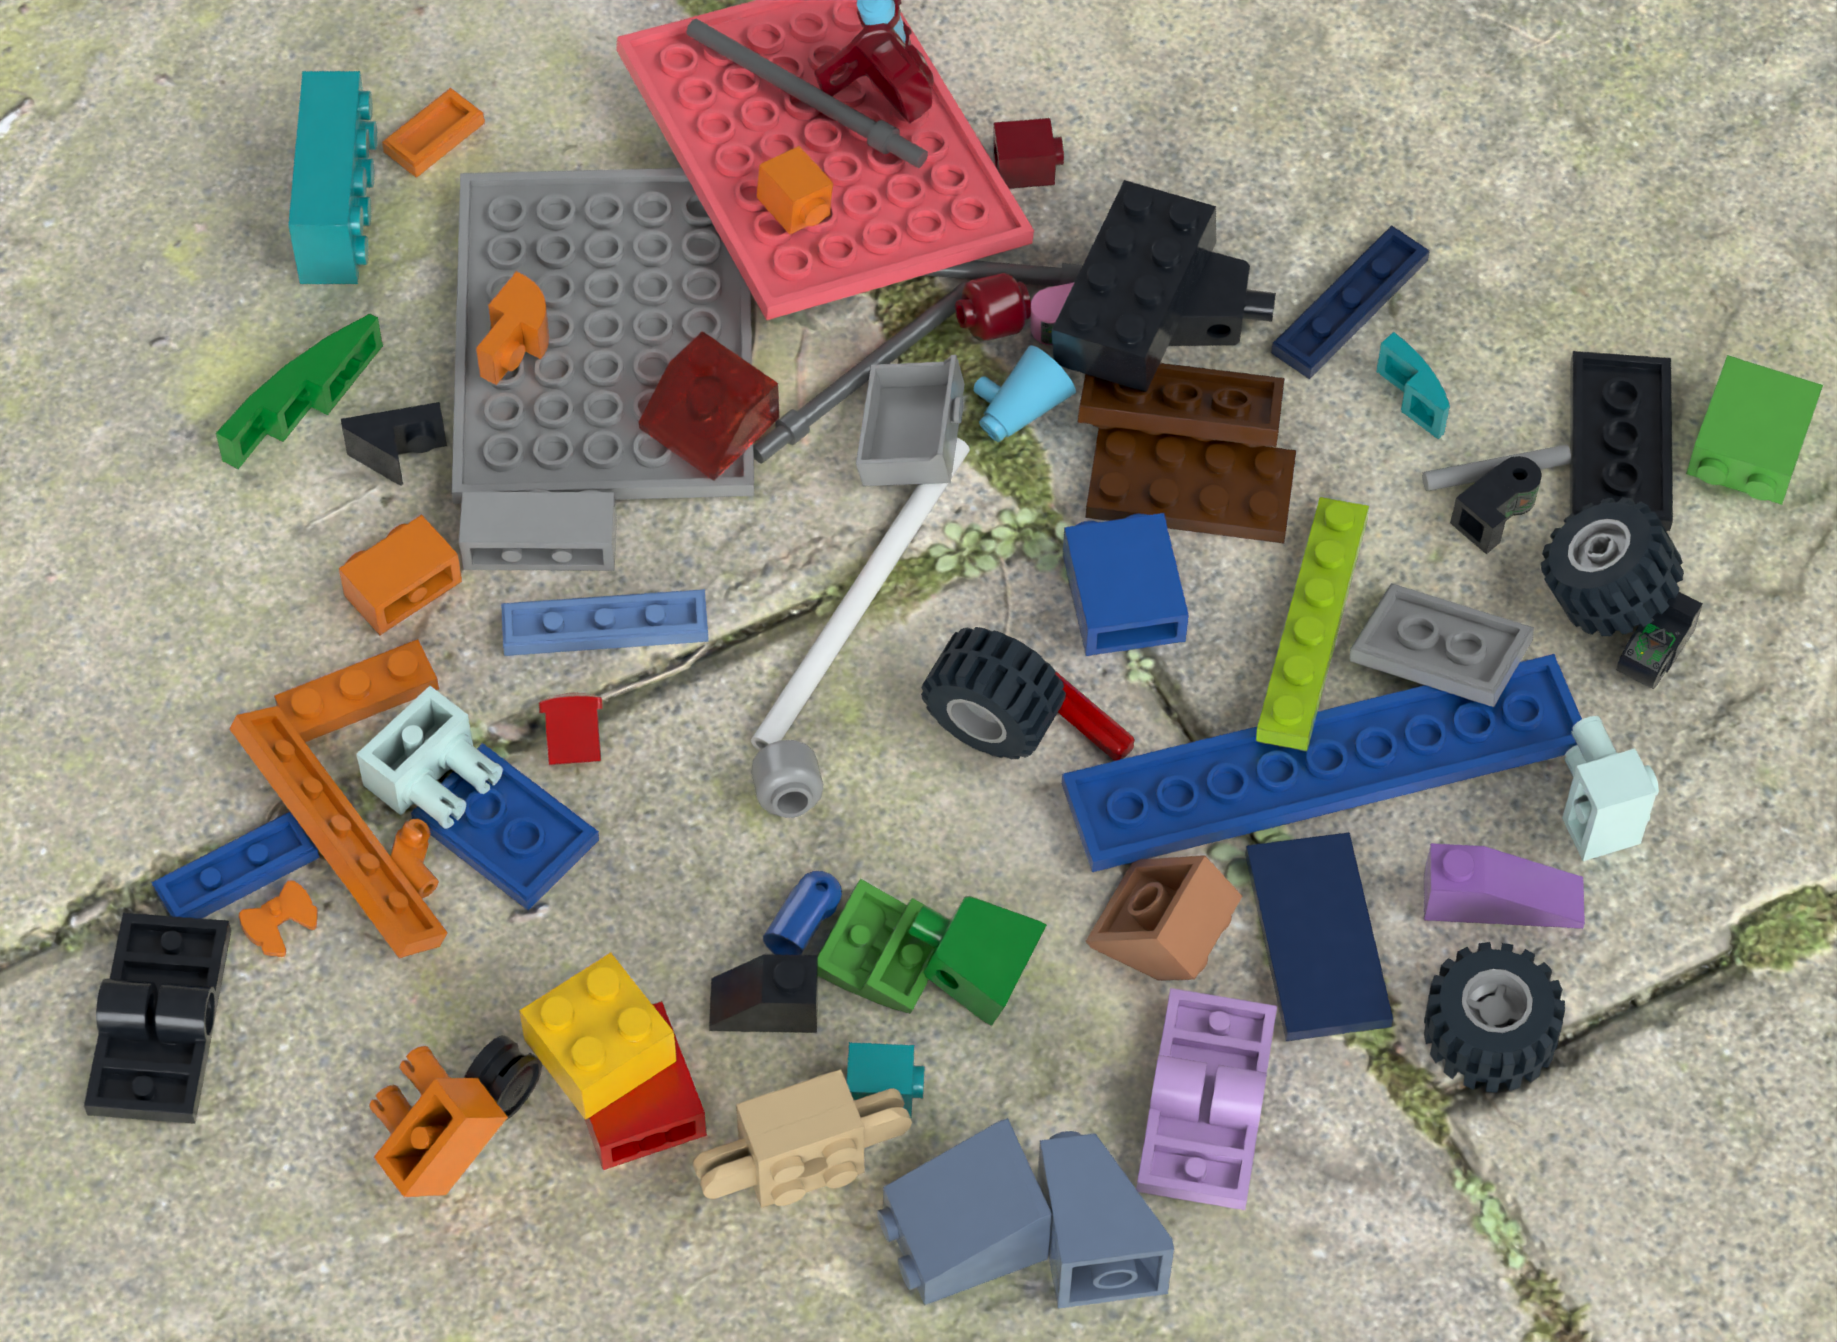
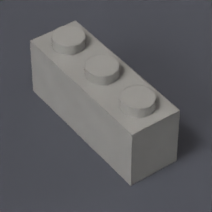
(538, 530)

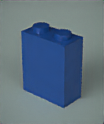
(1125, 584)

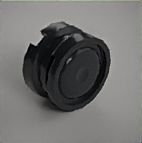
(506, 1073)

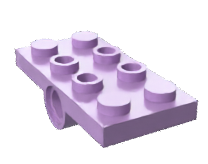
(1207, 1099)

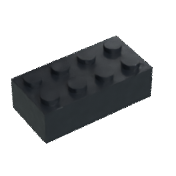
(1134, 285)

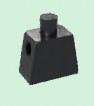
(1220, 304)

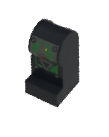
(1494, 499)
(1657, 645)

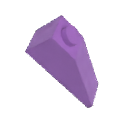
(1499, 888)

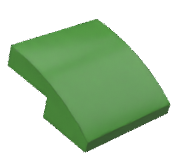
(874, 952)

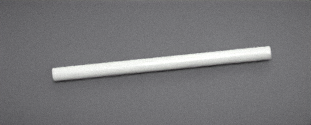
(852, 608)

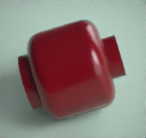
(993, 307)

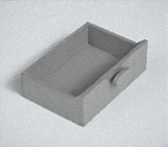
(911, 423)

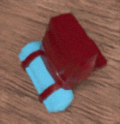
(886, 58)

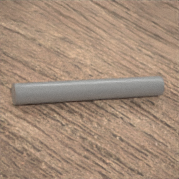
(1474, 471)

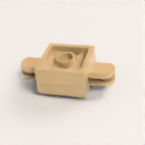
(801, 1140)

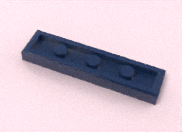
(1350, 302)

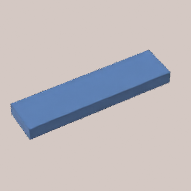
(604, 622)

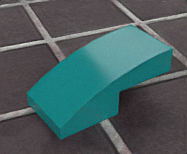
(1423, 394)

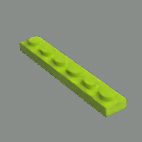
(1312, 624)

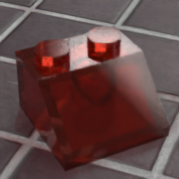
(710, 406)

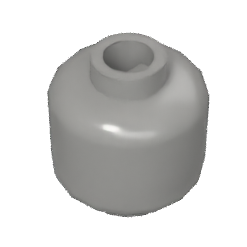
(787, 778)

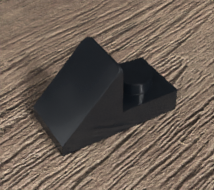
(382, 436)

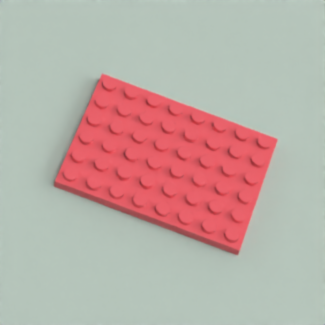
(884, 212)

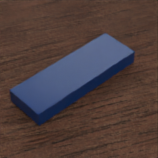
(236, 869)

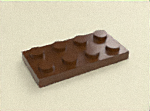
(1190, 403)
(1195, 483)

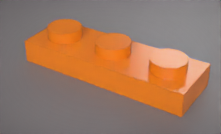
(358, 691)

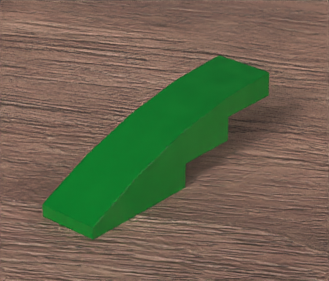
(310, 380)

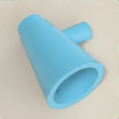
(1027, 394)

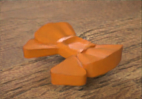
(262, 923)

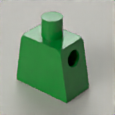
(978, 953)

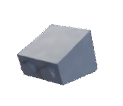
(967, 1215)
(1101, 1230)

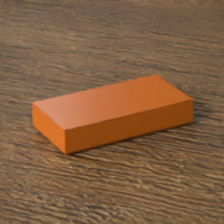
(433, 132)

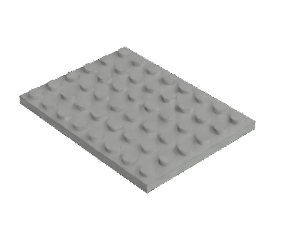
(625, 287)

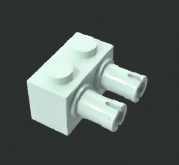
(417, 750)
(1608, 793)

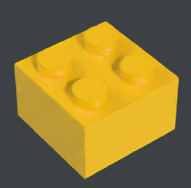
(598, 1035)

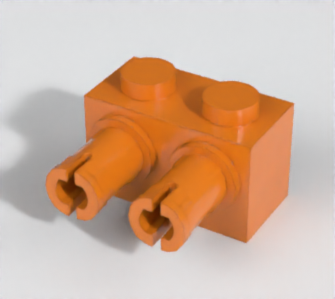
(437, 1135)

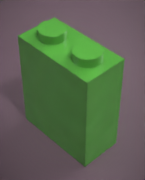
(1754, 430)

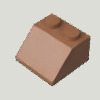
(1166, 916)

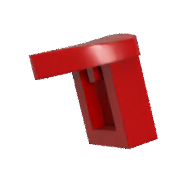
(572, 727)

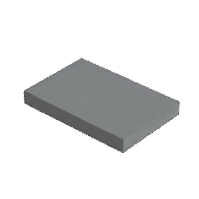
(1442, 644)

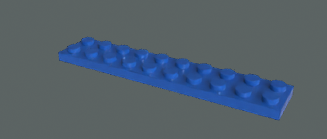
(1353, 759)

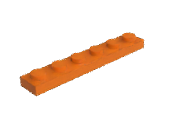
(338, 831)

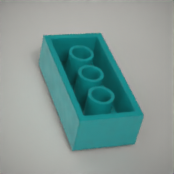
(332, 177)

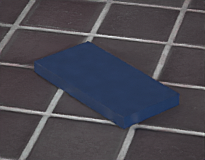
(1318, 937)

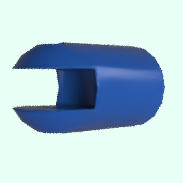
(802, 913)

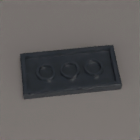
(1621, 431)

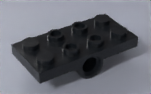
(157, 1018)

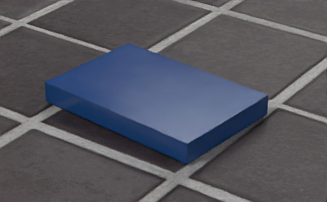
(513, 833)

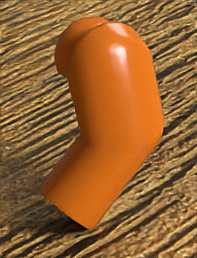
(409, 855)

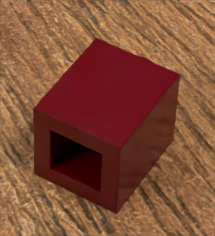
(1027, 152)

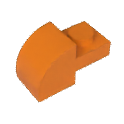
(517, 327)

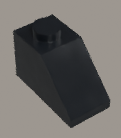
(767, 995)

